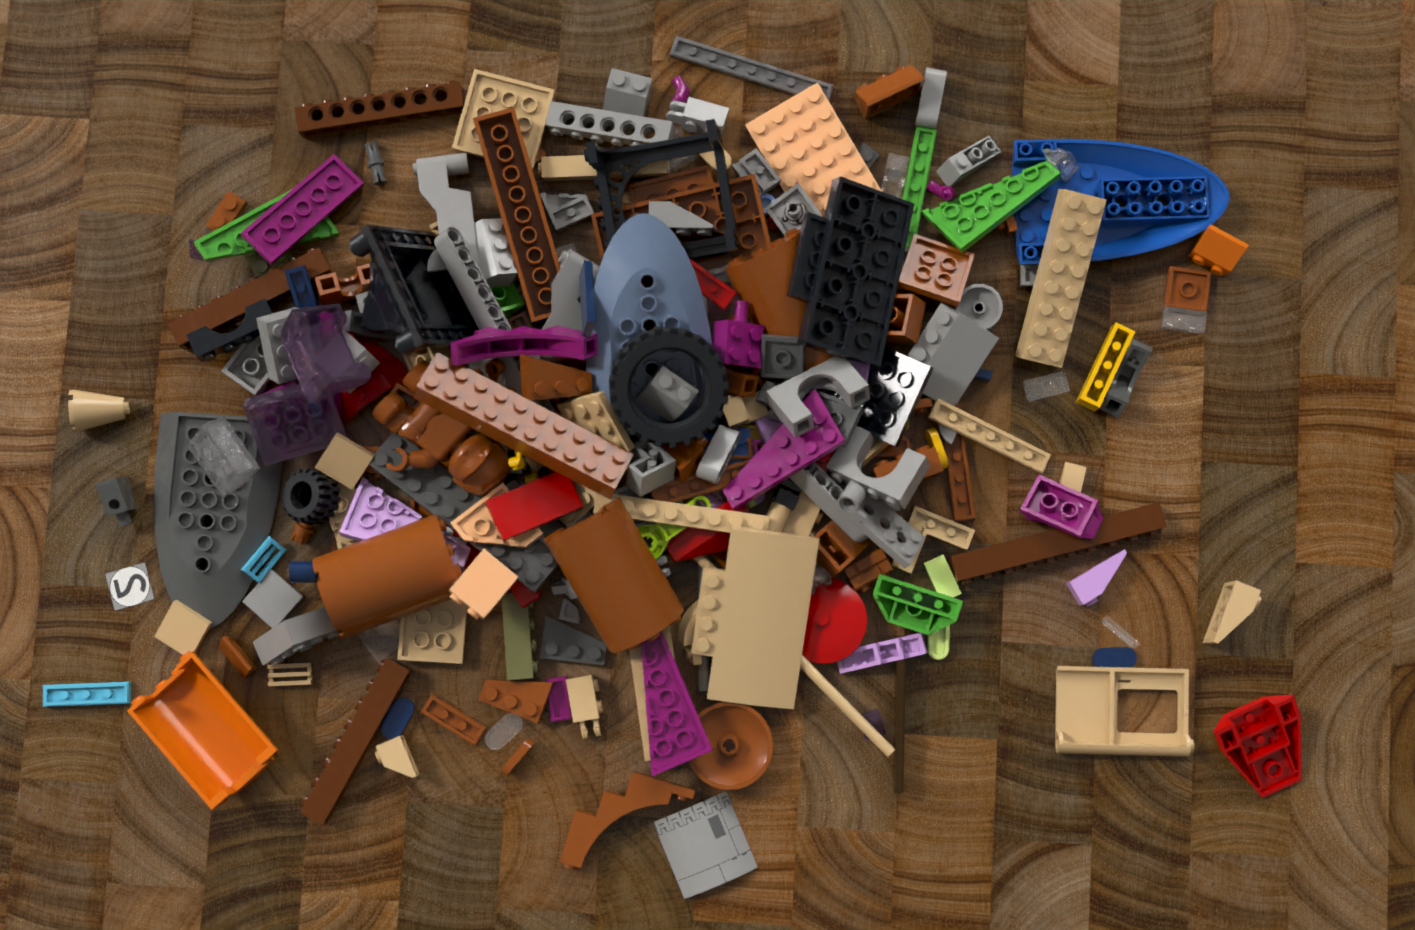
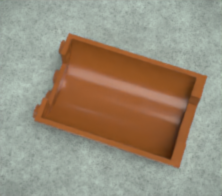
(765, 283)
(387, 576)
(616, 577)

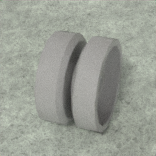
(987, 298)

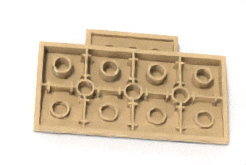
(756, 617)

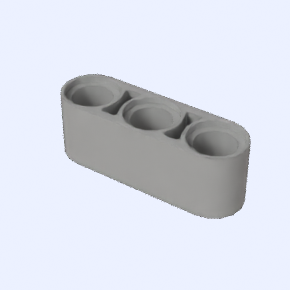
(930, 98)
(718, 454)

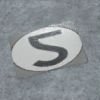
(129, 586)

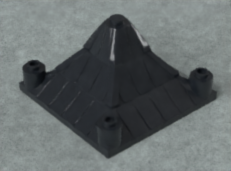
(404, 294)

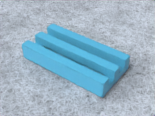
(246, 568)

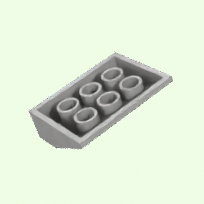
(955, 350)

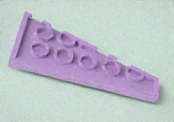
(376, 513)

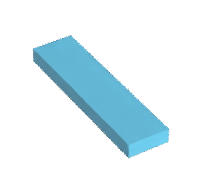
(87, 694)

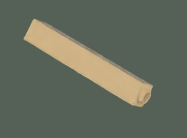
(576, 168)

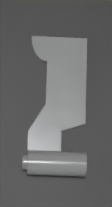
(451, 205)
(566, 291)

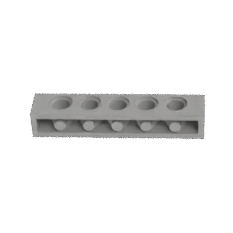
(561, 112)

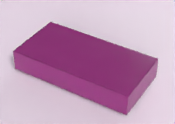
(559, 700)

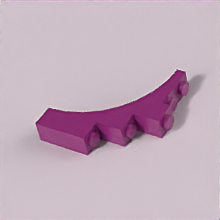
(523, 340)

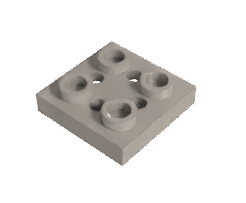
(793, 198)

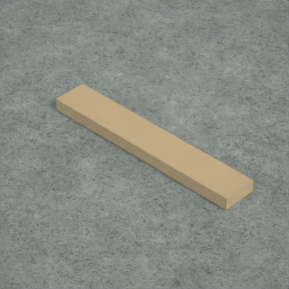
(989, 436)

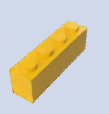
(1105, 367)

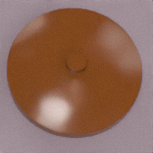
(739, 745)

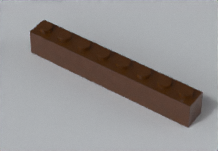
(229, 309)
(356, 741)

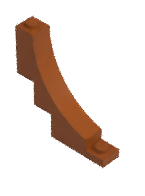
(641, 792)

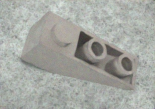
(968, 161)

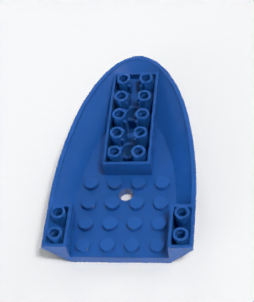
(1128, 174)

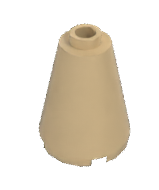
(95, 409)

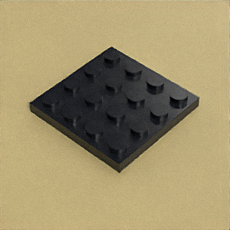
(893, 395)

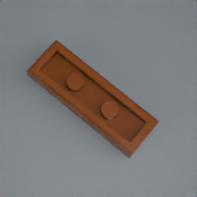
(453, 719)

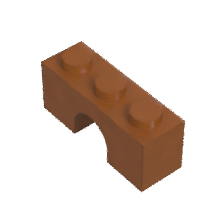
(338, 290)

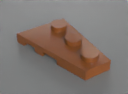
(518, 697)

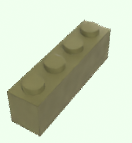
(519, 639)

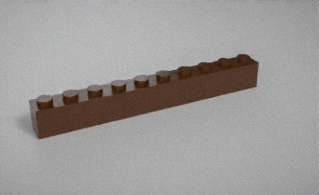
(1055, 542)

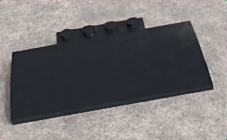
(850, 271)

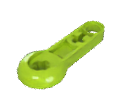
(663, 533)

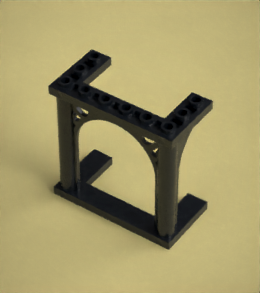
(610, 159)

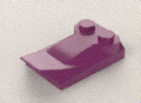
(1062, 508)

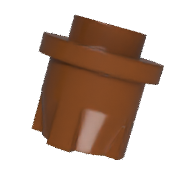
(302, 532)

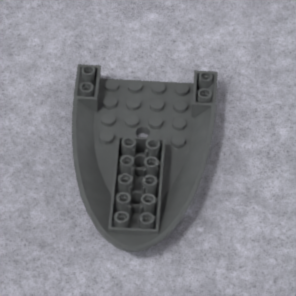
(185, 502)

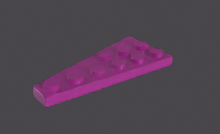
(786, 455)
(671, 717)

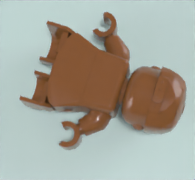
(475, 460)

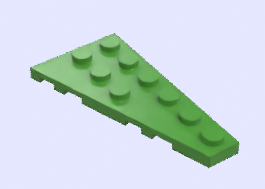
(984, 208)
(227, 240)

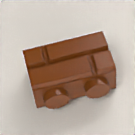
(867, 570)

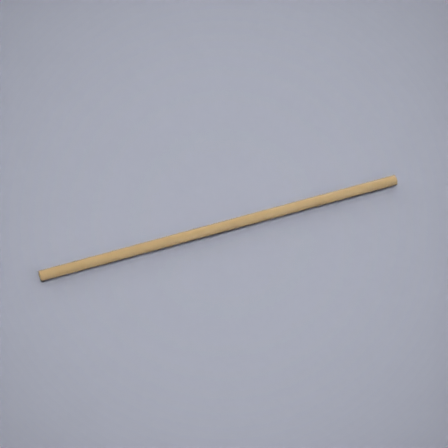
(828, 689)

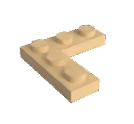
(938, 527)

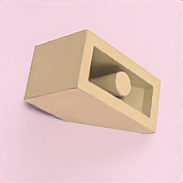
(397, 756)

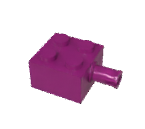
(738, 340)

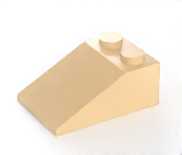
(1233, 606)

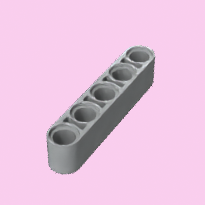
(825, 494)

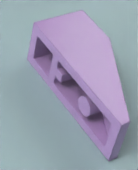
(1094, 581)

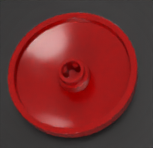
(834, 623)

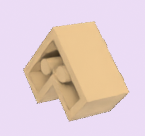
(743, 411)

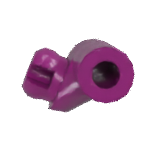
(682, 90)
(944, 192)

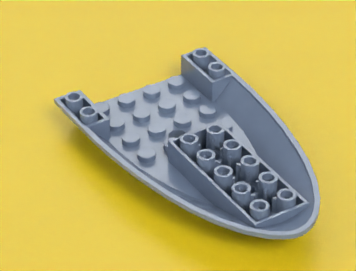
(623, 304)

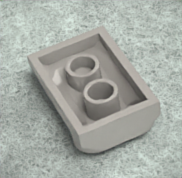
(249, 367)

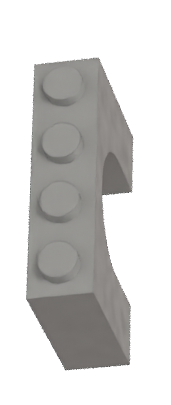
(832, 374)
(895, 487)

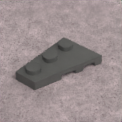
(571, 645)

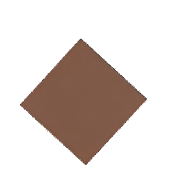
(1187, 288)

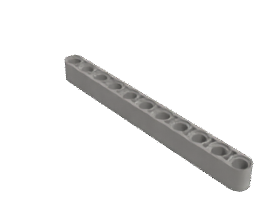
(479, 298)

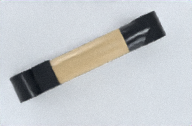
(782, 503)

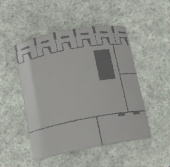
(705, 845)

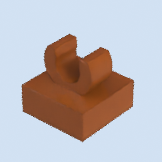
(1008, 225)

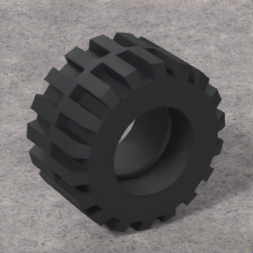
(298, 493)

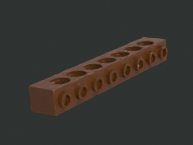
(389, 115)

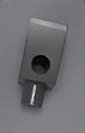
(115, 492)

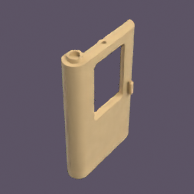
(1089, 711)

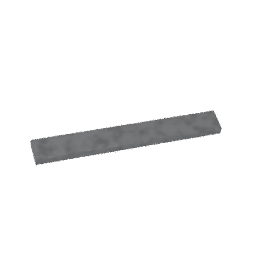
(744, 68)

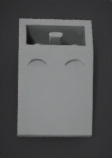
(680, 220)

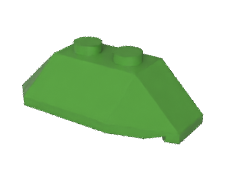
(915, 606)

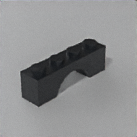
(209, 344)

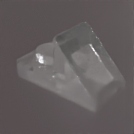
(894, 174)

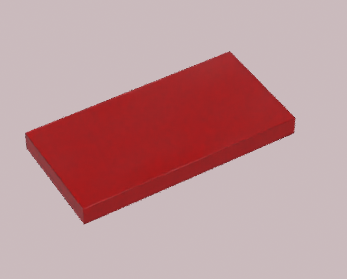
(533, 505)

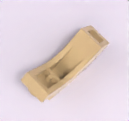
(686, 633)

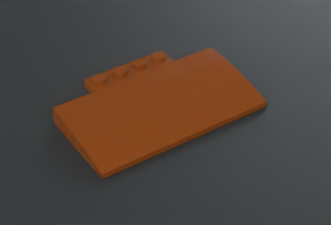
(698, 194)

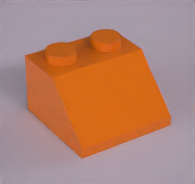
(1217, 250)

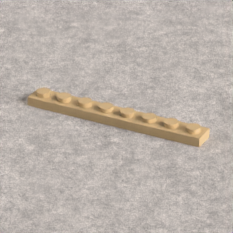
(685, 515)

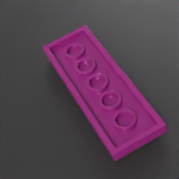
(302, 209)

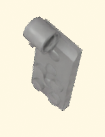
(852, 503)

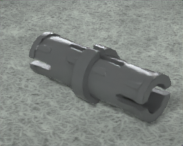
(375, 163)

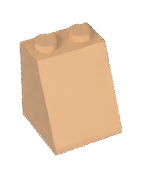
(482, 585)

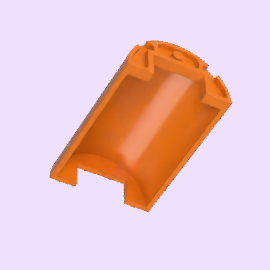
(204, 731)

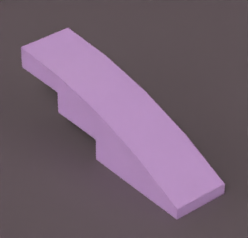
(884, 652)

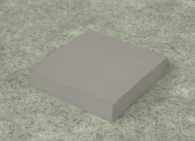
(273, 599)

